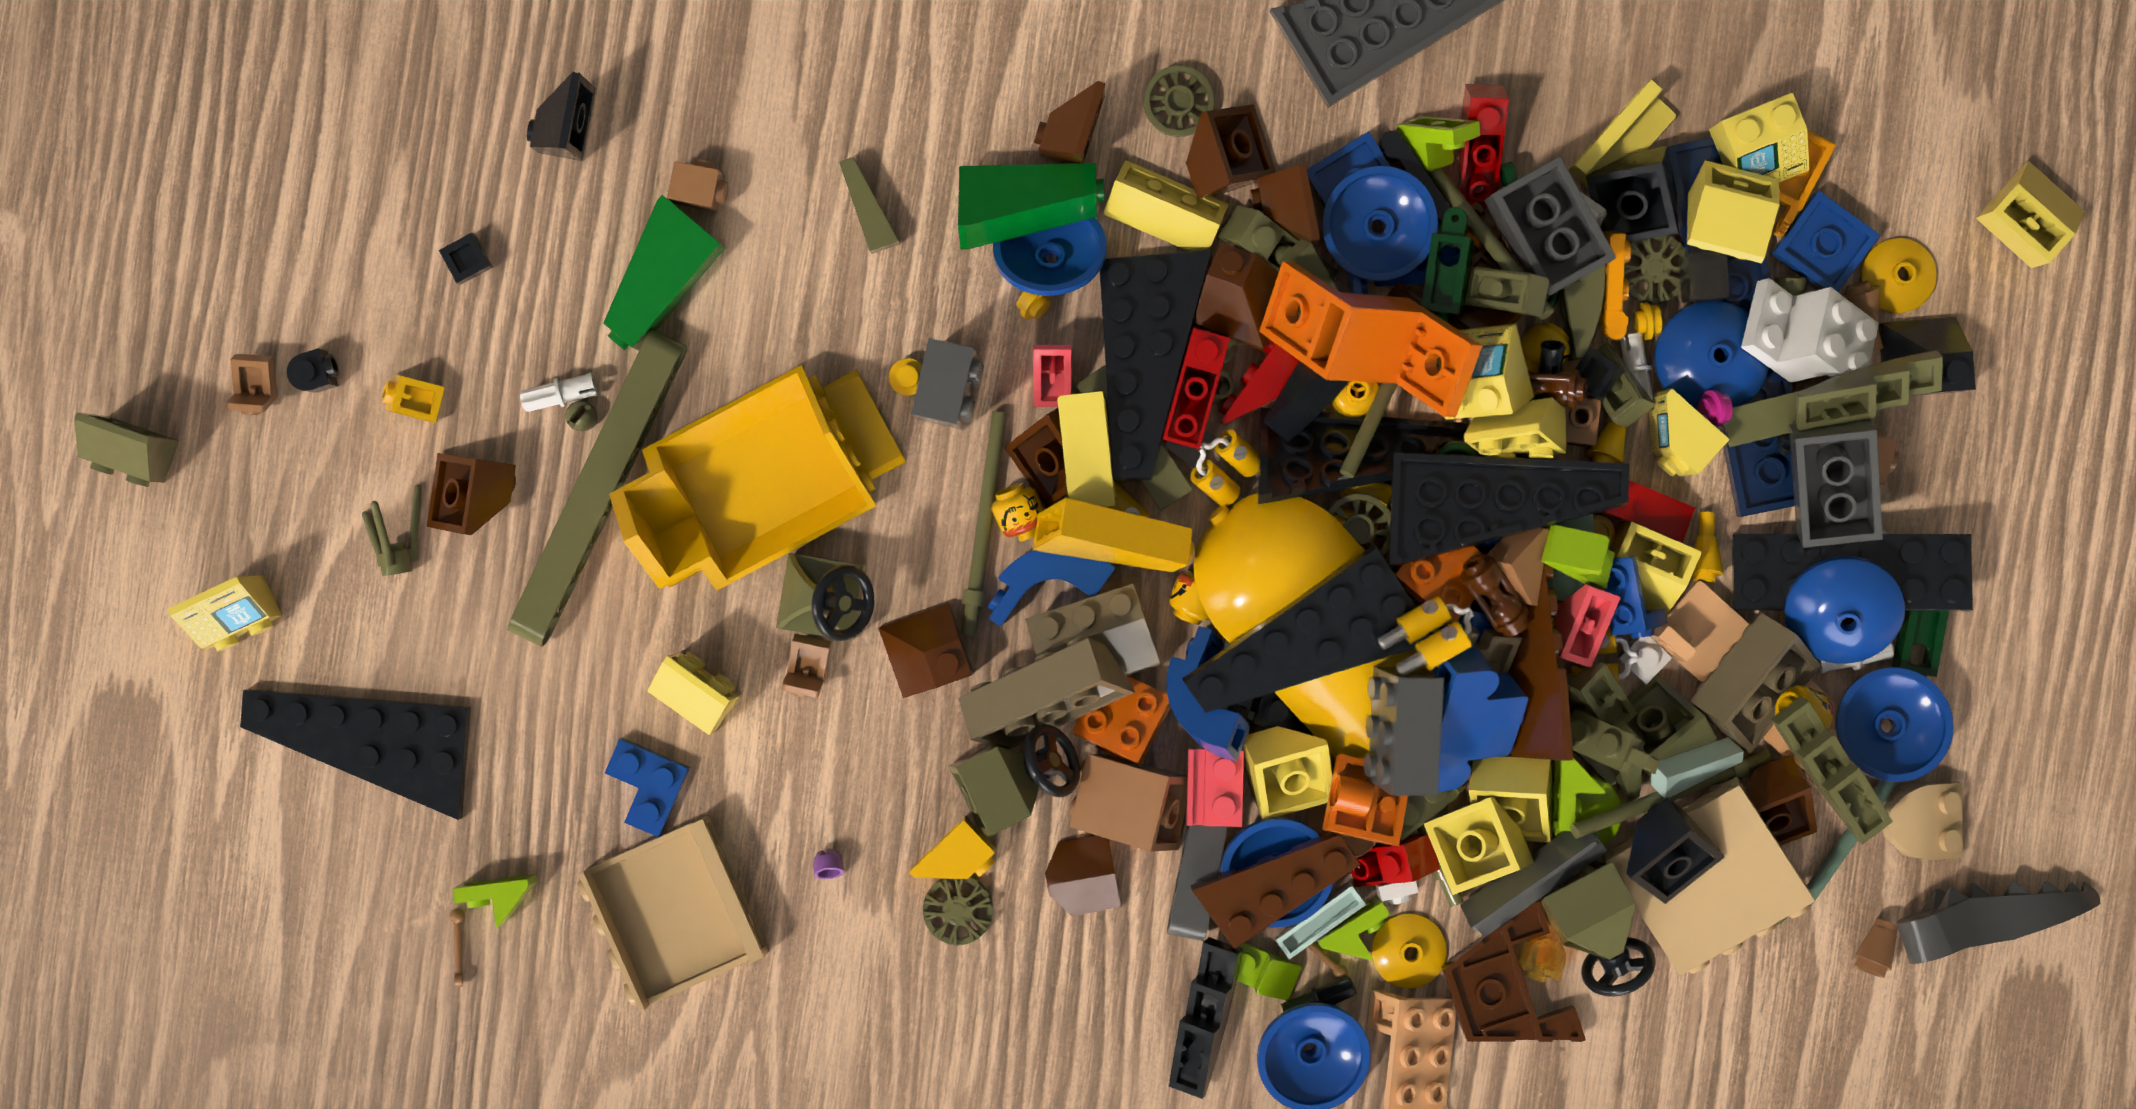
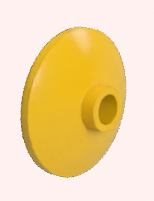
(1882, 269)
(1404, 932)

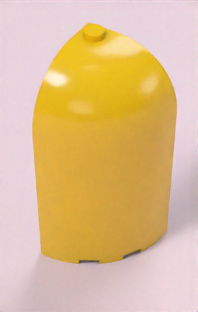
(1261, 561)

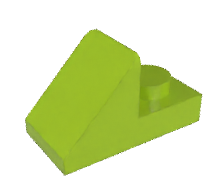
(1436, 138)
(1579, 555)
(1567, 781)
(504, 892)
(1345, 936)
(1267, 972)

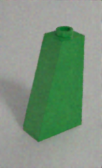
(1023, 200)
(660, 274)

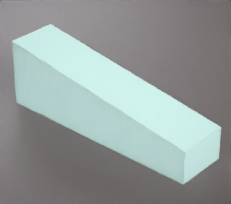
(1695, 766)
(1334, 911)

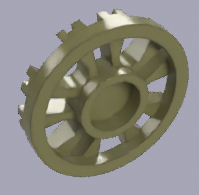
(1177, 100)
(1655, 269)
(1360, 525)
(958, 911)

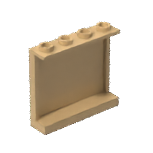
(1733, 898)
(672, 913)

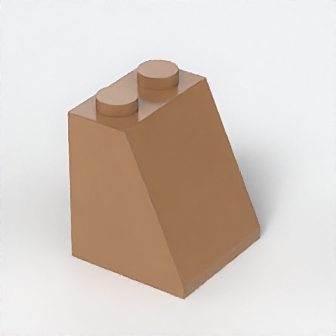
(1130, 803)

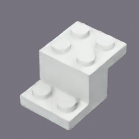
(1808, 332)

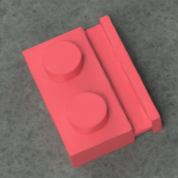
(1214, 789)

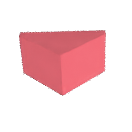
(1051, 373)
(1584, 622)

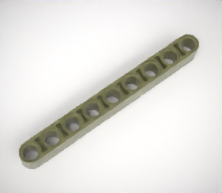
(590, 499)

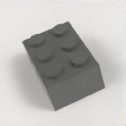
(1550, 226)
(947, 384)
(1836, 484)
(1404, 731)

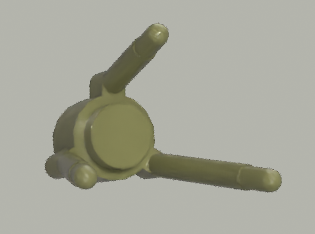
(394, 557)

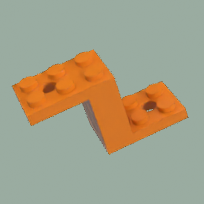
(1370, 339)

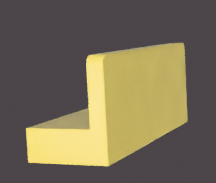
(1628, 133)
(1164, 208)
(1087, 448)

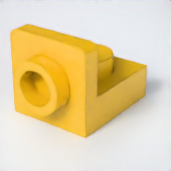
(412, 398)

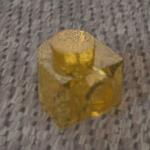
(1543, 958)

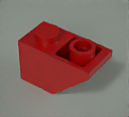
(1396, 864)

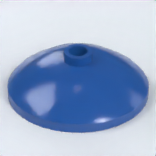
(1382, 196)
(1074, 249)
(1687, 349)
(1840, 590)
(1918, 720)
(1273, 837)
(1318, 1076)

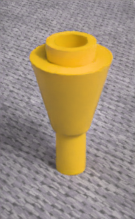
(1609, 444)
(1710, 562)

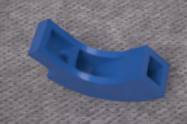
(1040, 566)
(1216, 731)

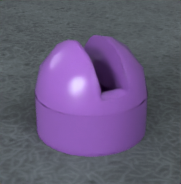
(828, 865)

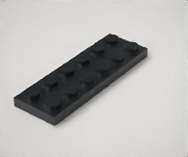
(1929, 568)

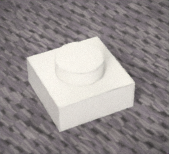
(1650, 658)
(1397, 892)

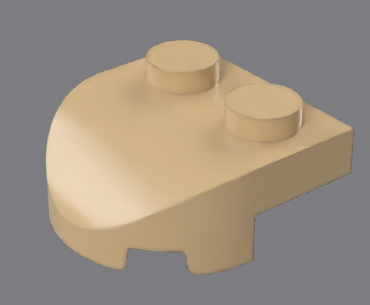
(1927, 820)

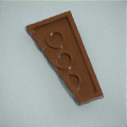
(1262, 893)

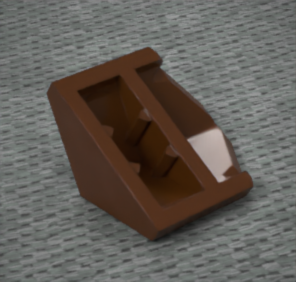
(1083, 876)

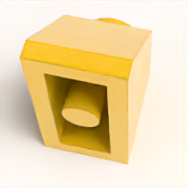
(957, 854)

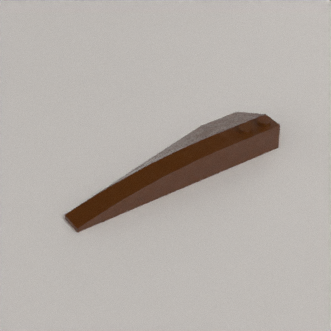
(1546, 720)

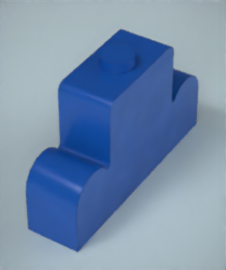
(1478, 715)

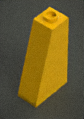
(1112, 536)

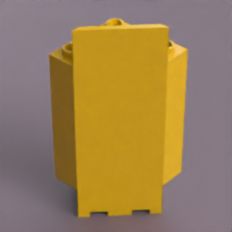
(756, 479)

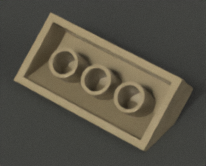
(1046, 692)

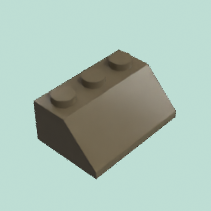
(1109, 618)
(1751, 678)

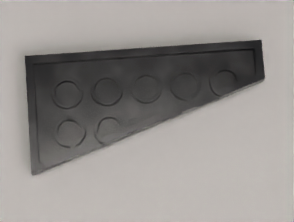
(1146, 334)
(1315, 455)
(1473, 500)
(1311, 637)
(390, 743)

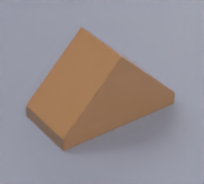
(1521, 563)

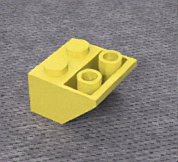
(1732, 211)
(2032, 216)
(1530, 432)
(1662, 563)
(694, 691)

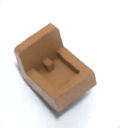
(252, 383)
(807, 666)

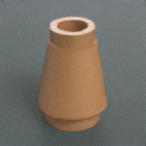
(1877, 949)

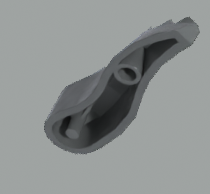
(1975, 919)

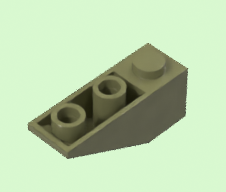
(1258, 234)

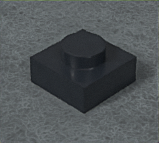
(465, 258)
(1599, 372)

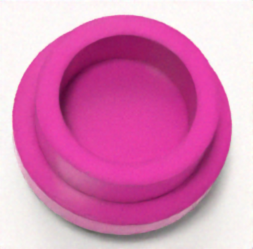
(1715, 407)

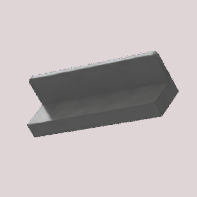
(1522, 888)

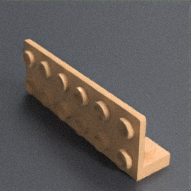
(1701, 633)
(1418, 1048)

